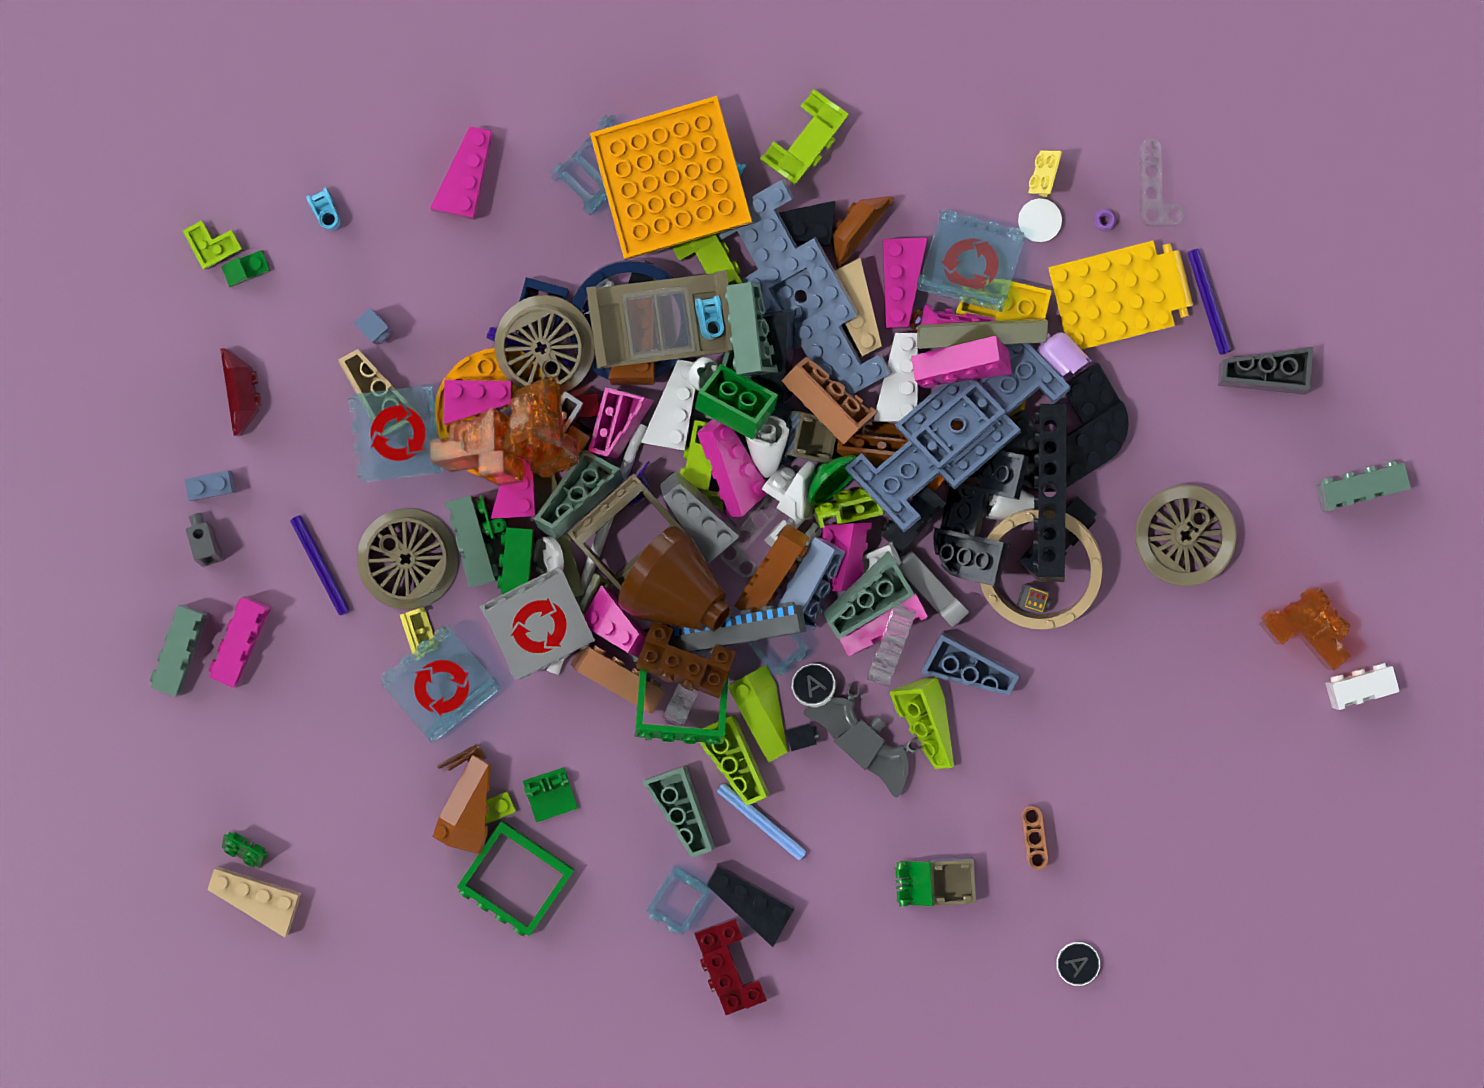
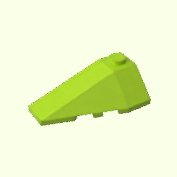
(760, 707)
(925, 711)

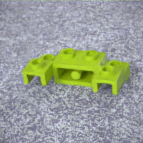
(811, 142)
(711, 256)
(698, 467)
(847, 507)

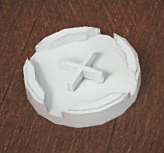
(1039, 220)
(548, 555)

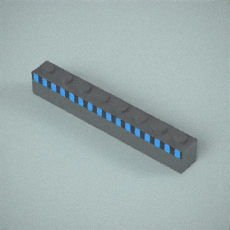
(741, 629)

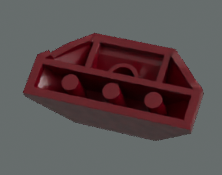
(241, 391)

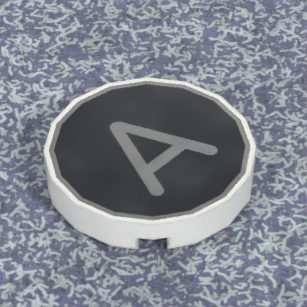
(813, 685)
(1077, 963)

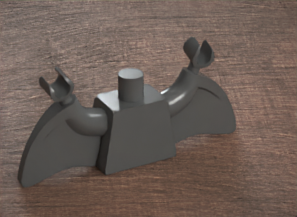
(863, 741)

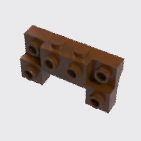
(684, 667)

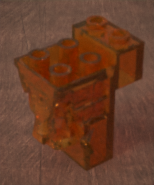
(538, 429)
(478, 445)
(1314, 624)

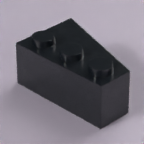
(926, 505)

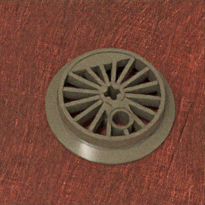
(525, 314)
(1160, 563)
(433, 584)

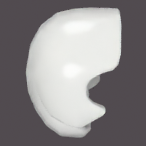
(701, 371)

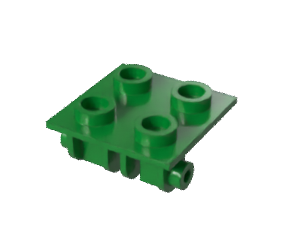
(494, 526)
(550, 794)
(251, 857)
(915, 883)

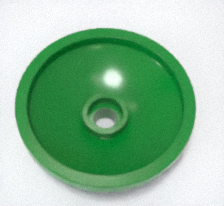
(829, 480)

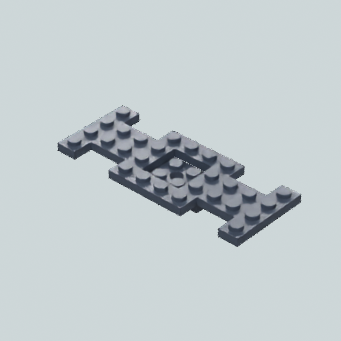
(806, 269)
(934, 444)

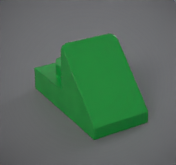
(245, 268)

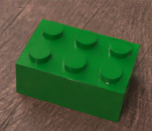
(736, 401)
(516, 559)

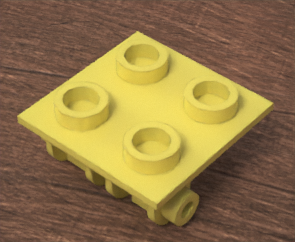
(1044, 172)

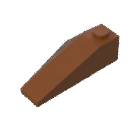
(463, 816)

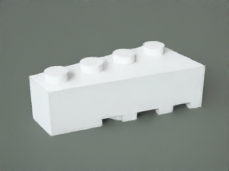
(899, 388)
(673, 413)

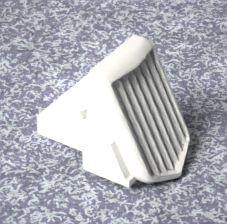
(792, 490)

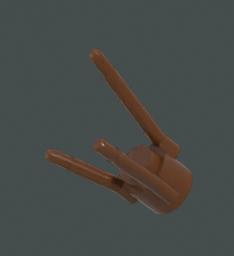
(463, 756)

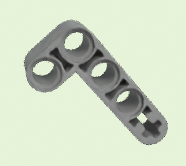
(932, 589)

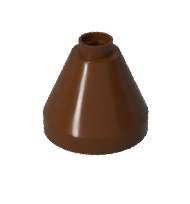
(674, 585)

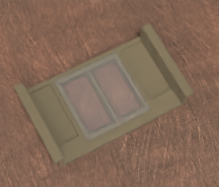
(655, 320)

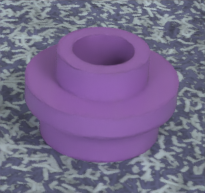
(1111, 216)

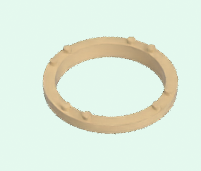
(1065, 616)

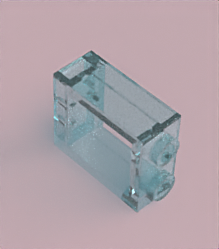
(783, 666)
(691, 881)

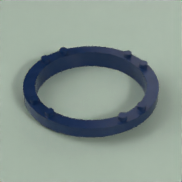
(606, 271)

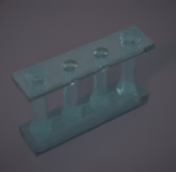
(591, 201)

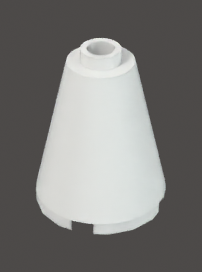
(768, 446)
(1002, 507)

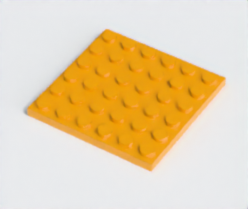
(671, 177)

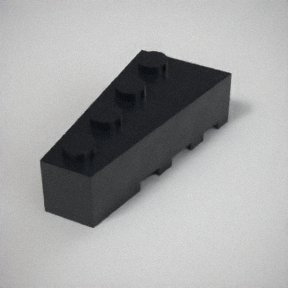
(782, 338)
(1076, 509)
(753, 904)

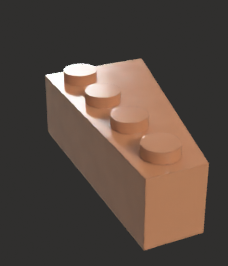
(828, 400)
(616, 677)

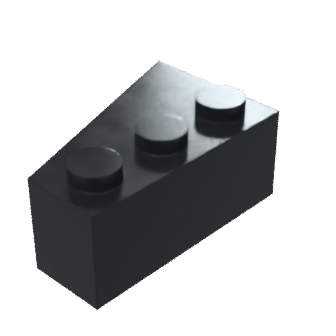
(810, 222)

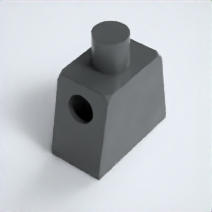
(204, 549)

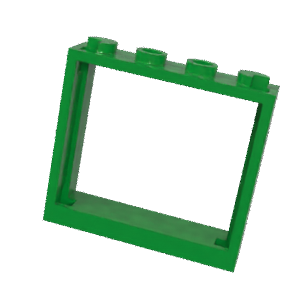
(673, 733)
(501, 915)

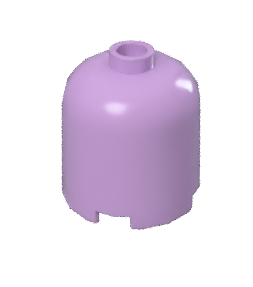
(1063, 355)

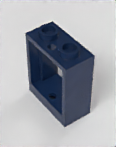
(546, 288)

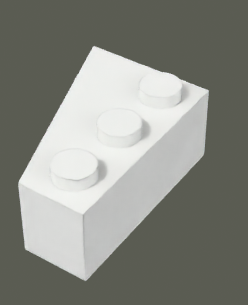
(1362, 686)

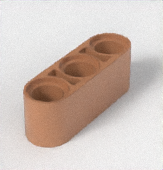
(1034, 848)

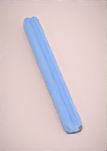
(762, 822)

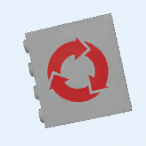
(537, 623)

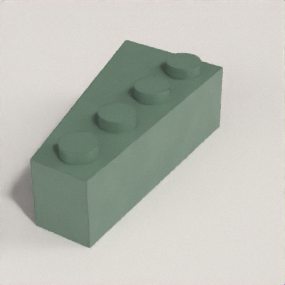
(1363, 486)
(577, 493)
(471, 541)

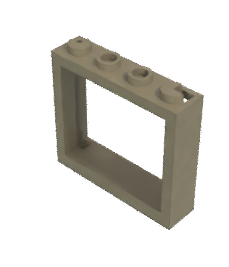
(603, 513)

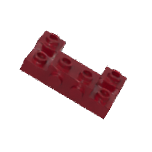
(722, 969)

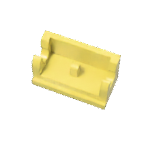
(416, 627)

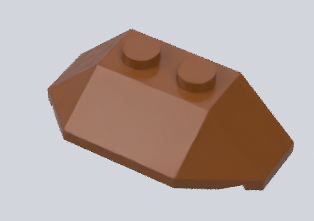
(857, 225)
(874, 441)

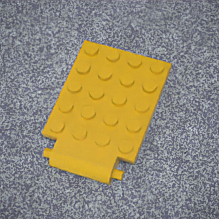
(1120, 293)

